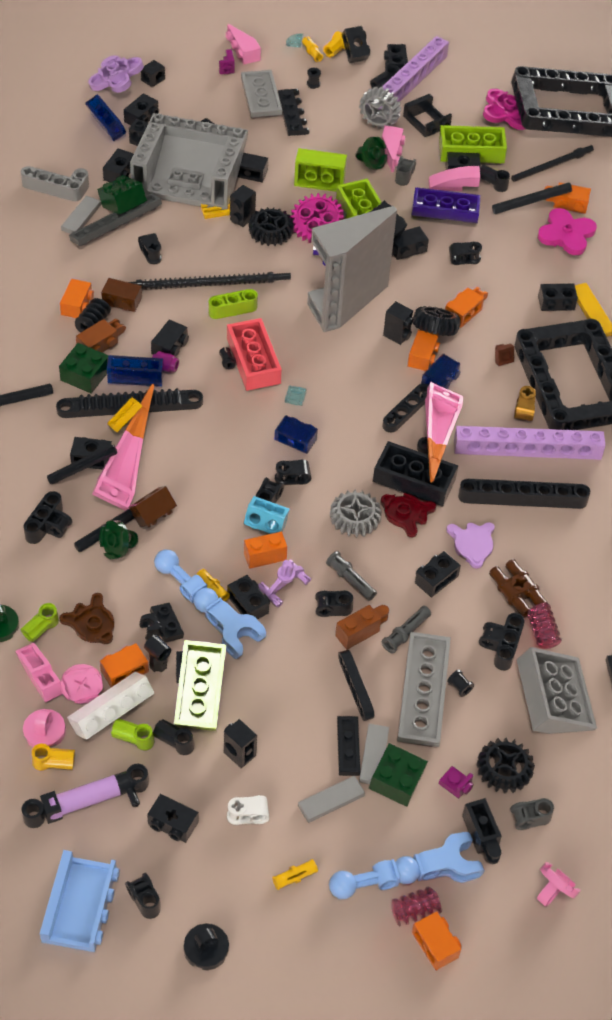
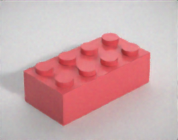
(254, 354)

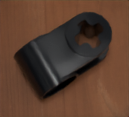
(150, 247)
(464, 253)
(294, 472)
(270, 490)
(333, 603)
(143, 892)

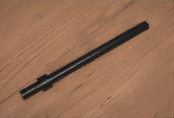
(577, 153)

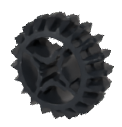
(271, 226)
(436, 321)
(504, 772)

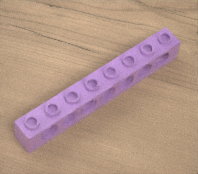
(417, 68)
(529, 442)

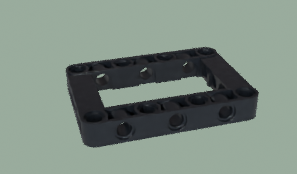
(557, 120)
(587, 332)

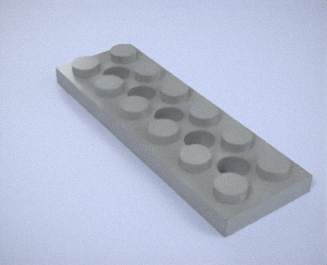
(412, 695)

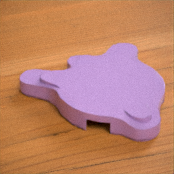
(473, 542)

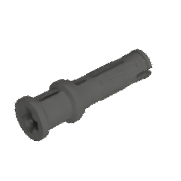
(344, 569)
(401, 634)

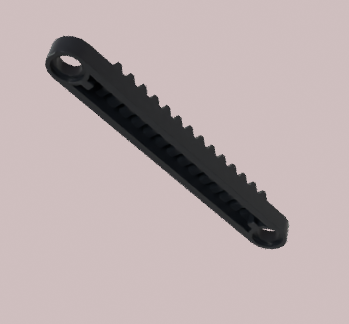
(111, 404)

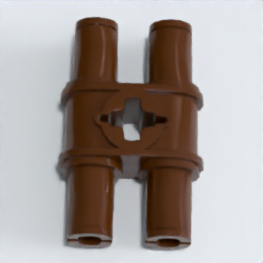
(517, 587)

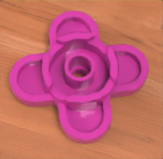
(502, 108)
(567, 232)

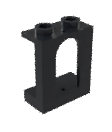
(422, 105)

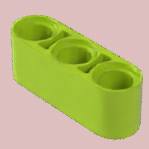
(232, 304)

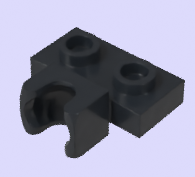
(162, 622)

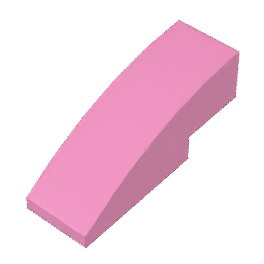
(455, 179)
(39, 672)

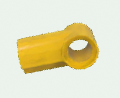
(334, 45)
(53, 757)

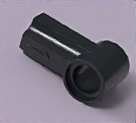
(381, 79)
(499, 179)
(158, 653)
(173, 736)

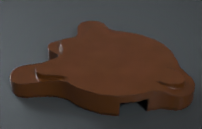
(91, 622)

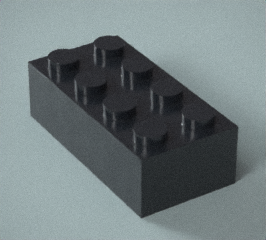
(409, 473)

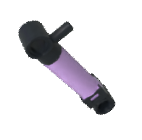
(55, 805)

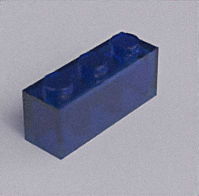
(105, 117)
(135, 370)

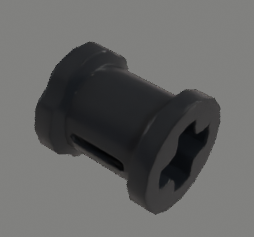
(313, 80)
(460, 683)

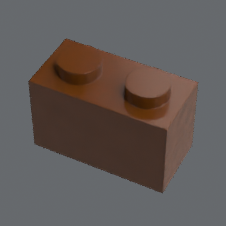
(122, 294)
(153, 506)

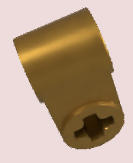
(525, 404)

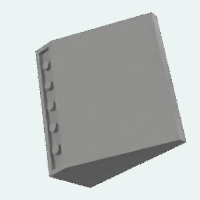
(189, 160)
(356, 263)

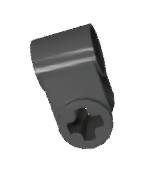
(404, 171)
(528, 814)

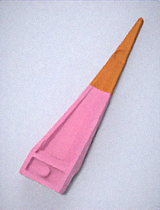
(441, 414)
(119, 475)

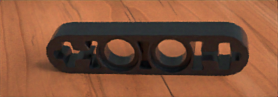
(405, 406)
(356, 685)

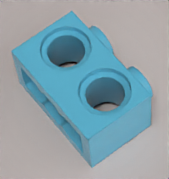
(263, 514)

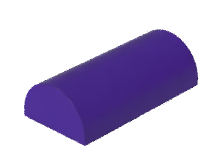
(446, 205)

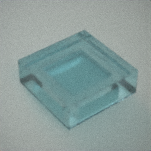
(295, 395)

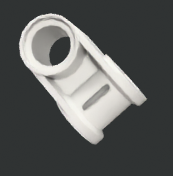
(250, 810)

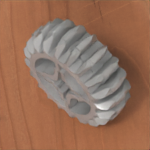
(373, 100)
(344, 514)

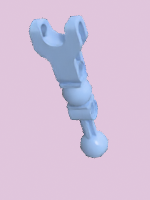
(218, 612)
(406, 870)

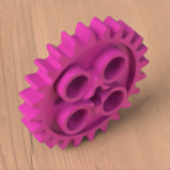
(317, 217)

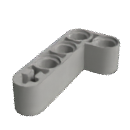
(54, 184)

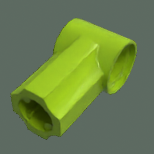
(40, 623)
(132, 733)

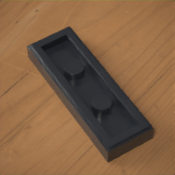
(348, 746)

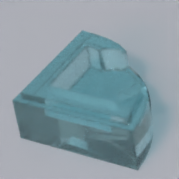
(294, 40)

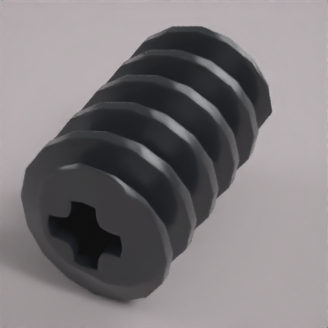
(92, 314)

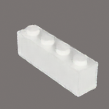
(110, 705)

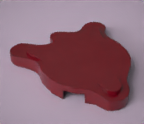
(406, 511)

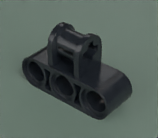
(47, 518)
(499, 639)

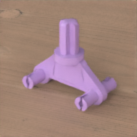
(285, 575)

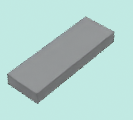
(81, 215)
(373, 752)
(331, 799)

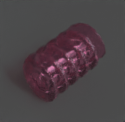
(544, 626)
(415, 904)

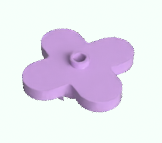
(116, 73)

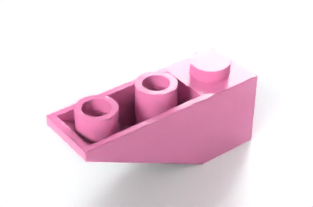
(244, 45)
(393, 139)

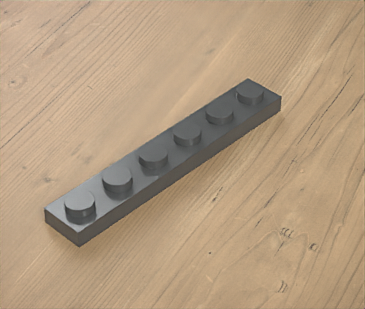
(113, 220)

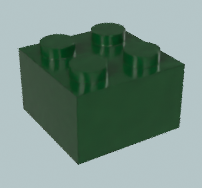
(122, 194)
(84, 368)
(397, 774)

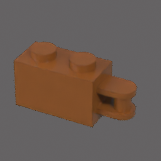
(101, 335)
(361, 625)

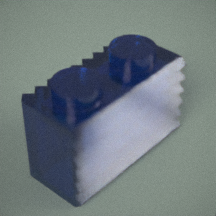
(442, 372)
(296, 434)

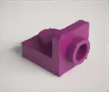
(227, 65)
(456, 782)

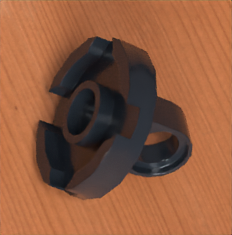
(206, 946)

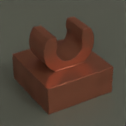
(504, 354)

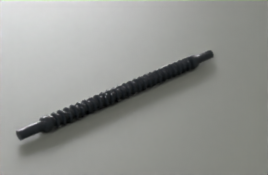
(270, 277)

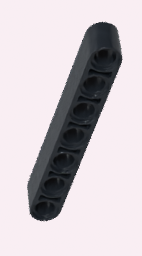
(524, 493)

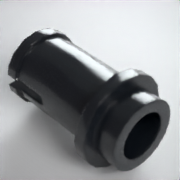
(227, 360)

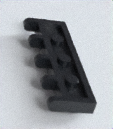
(292, 113)

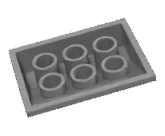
(555, 692)

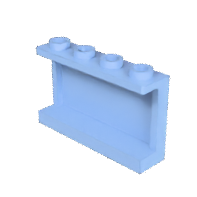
(79, 903)

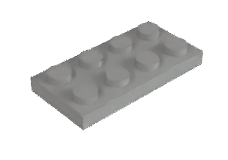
(261, 93)

